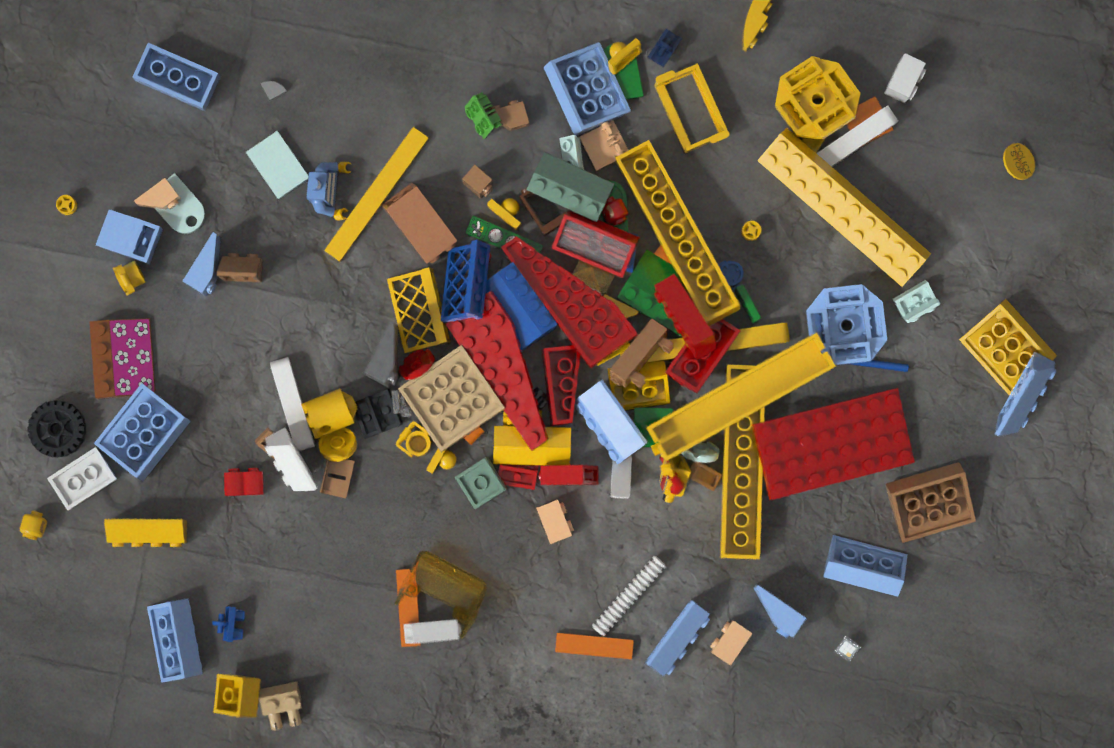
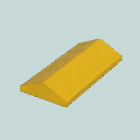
(513, 450)

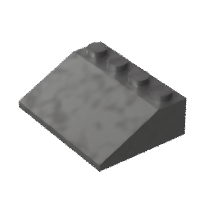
(384, 362)

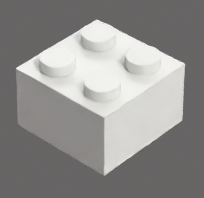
(905, 77)

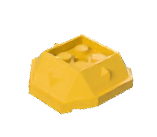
(815, 80)

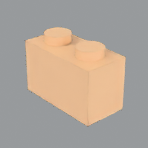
(554, 521)
(731, 642)

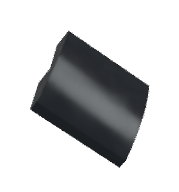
(376, 414)

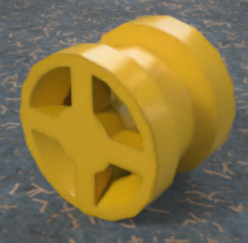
(64, 202)
(754, 229)

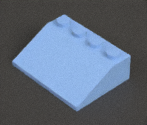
(586, 88)
(1024, 395)
(142, 432)

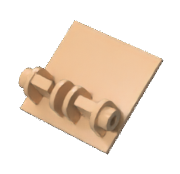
(603, 144)

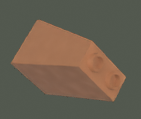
(420, 223)

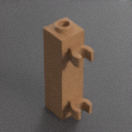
(638, 353)

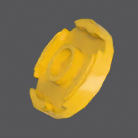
(338, 445)

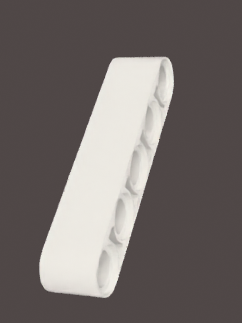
(858, 136)
(291, 403)

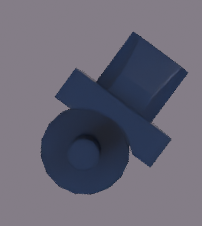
(664, 48)

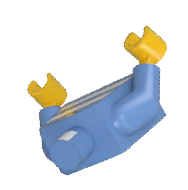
(322, 188)

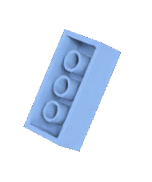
(176, 76)

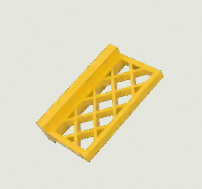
(433, 303)

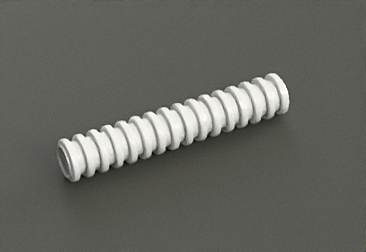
(629, 595)

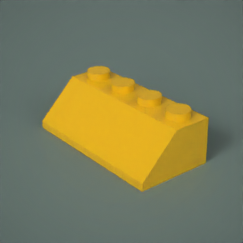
(146, 531)

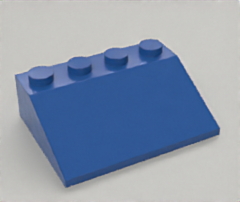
(522, 305)

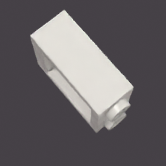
(432, 631)

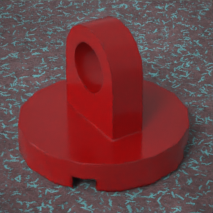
(416, 364)

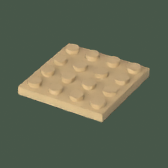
(451, 398)

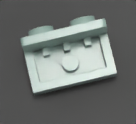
(571, 150)
(916, 302)

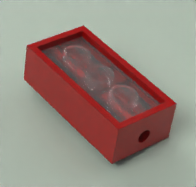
(595, 243)

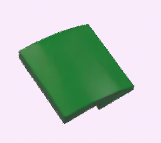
(647, 416)

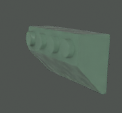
(570, 186)

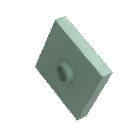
(480, 482)

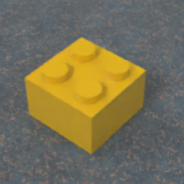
(236, 695)

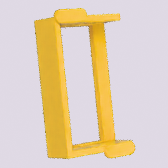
(670, 77)

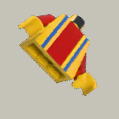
(673, 475)

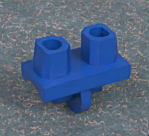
(231, 615)

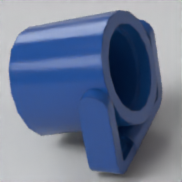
(732, 272)

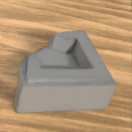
(273, 89)

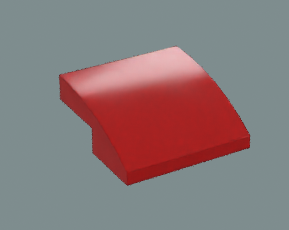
(519, 475)

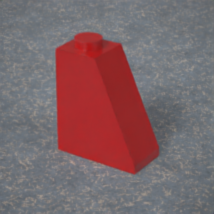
(569, 475)

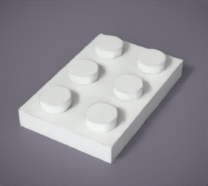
(82, 478)

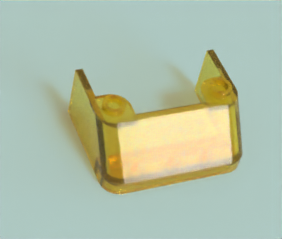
(446, 584)

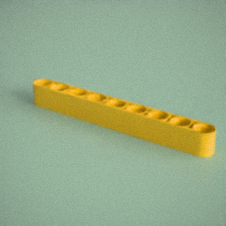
(747, 338)

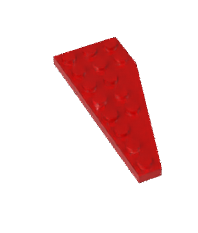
(583, 314)
(498, 356)

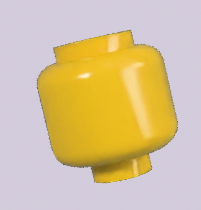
(33, 525)

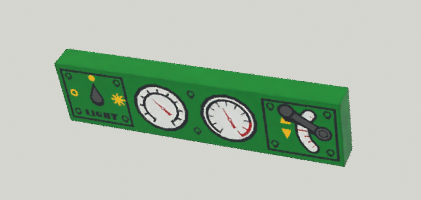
(494, 234)

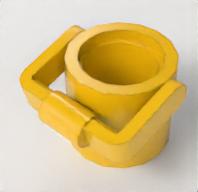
(129, 276)
(417, 442)

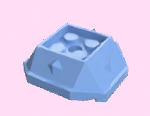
(859, 308)

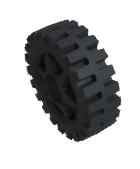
(41, 428)

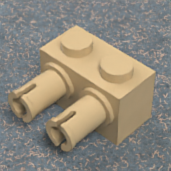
(281, 699)

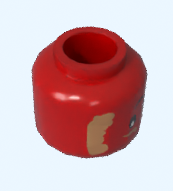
(615, 211)

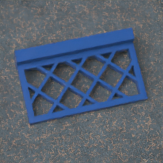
(474, 282)

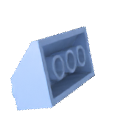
(609, 422)
(865, 565)
(677, 637)
(175, 640)

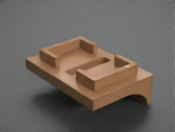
(337, 486)

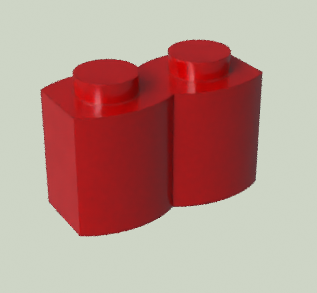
(244, 483)

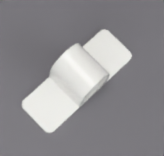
(621, 478)

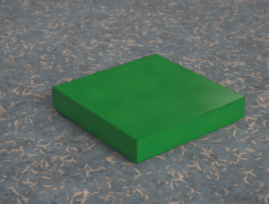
(747, 304)

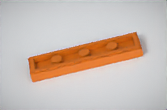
(407, 608)
(594, 646)

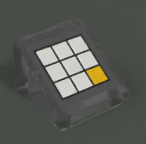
(847, 648)

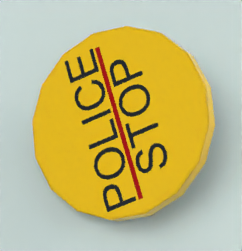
(1019, 161)

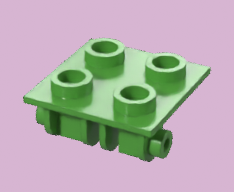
(476, 112)

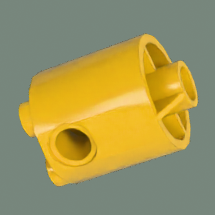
(330, 412)

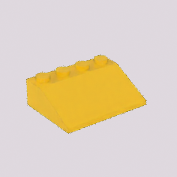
(1005, 344)

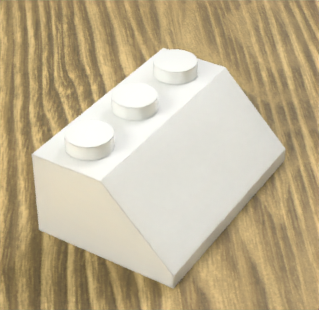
(289, 461)

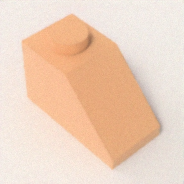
(159, 196)

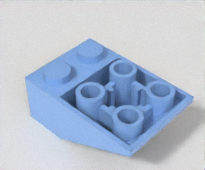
(129, 236)

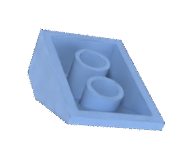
(203, 272)
(782, 616)

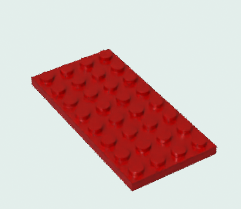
(833, 443)

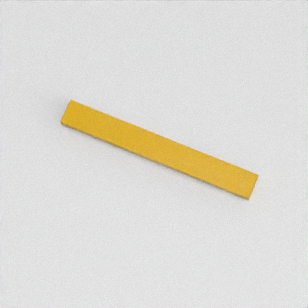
(376, 194)

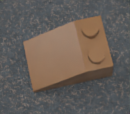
(240, 268)

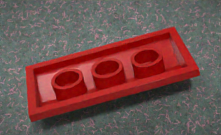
(693, 372)

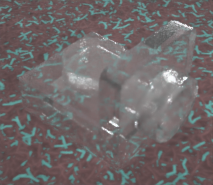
(400, 405)

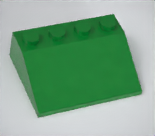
(640, 288)

